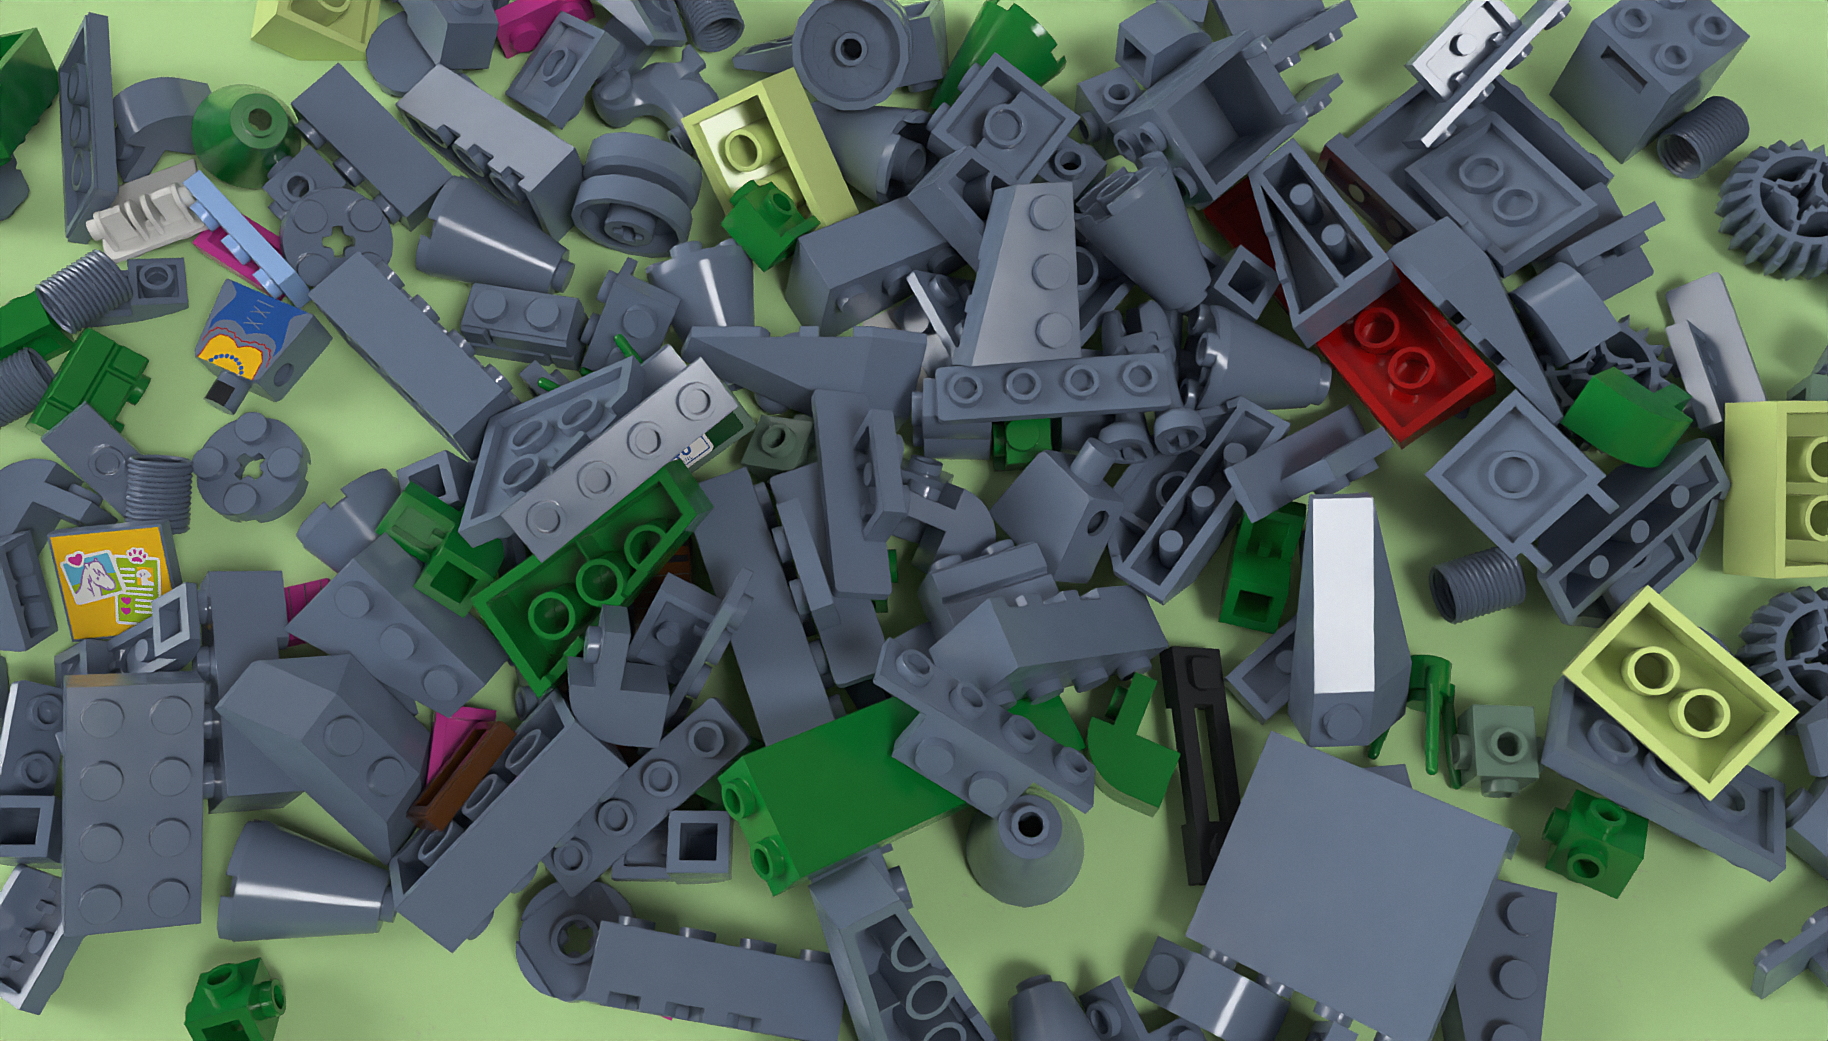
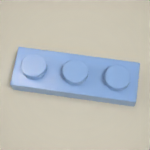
(245, 241)

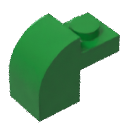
(1628, 418)
(430, 533)
(1260, 568)
(1127, 765)

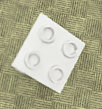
(148, 214)

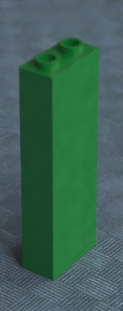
(843, 794)

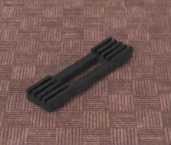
(1191, 681)

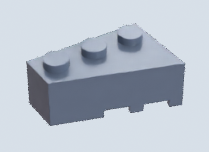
(1025, 280)

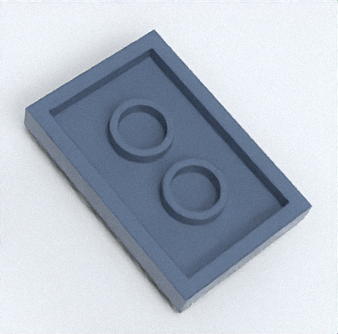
(1503, 190)

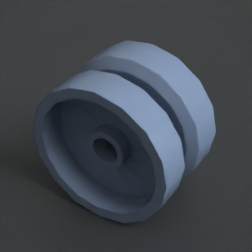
(846, 79)
(637, 194)

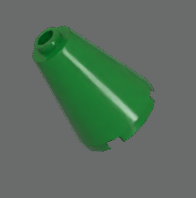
(1012, 36)
(231, 146)

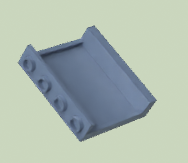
(1372, 161)
(674, 412)
(1349, 890)

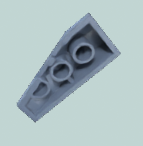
(925, 68)

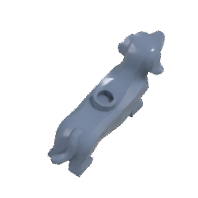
(657, 90)

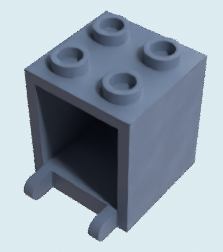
(1645, 69)
(1212, 116)
(1517, 477)

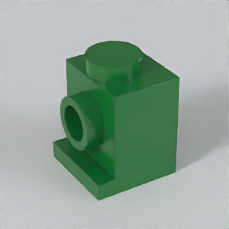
(766, 223)
(28, 324)
(1019, 442)

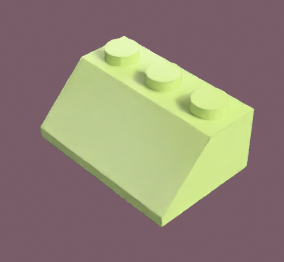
(316, 28)
(768, 137)
(1777, 489)
(1678, 692)

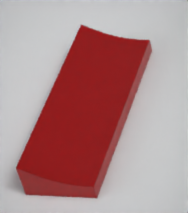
(1392, 353)

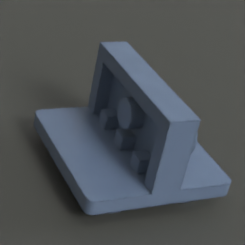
(1607, 248)
(938, 312)

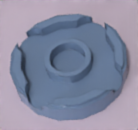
(397, 56)

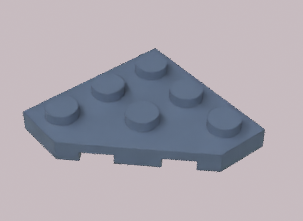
(539, 437)

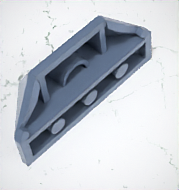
(1184, 503)
(1642, 543)
(337, 741)

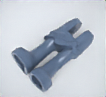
(1175, 428)

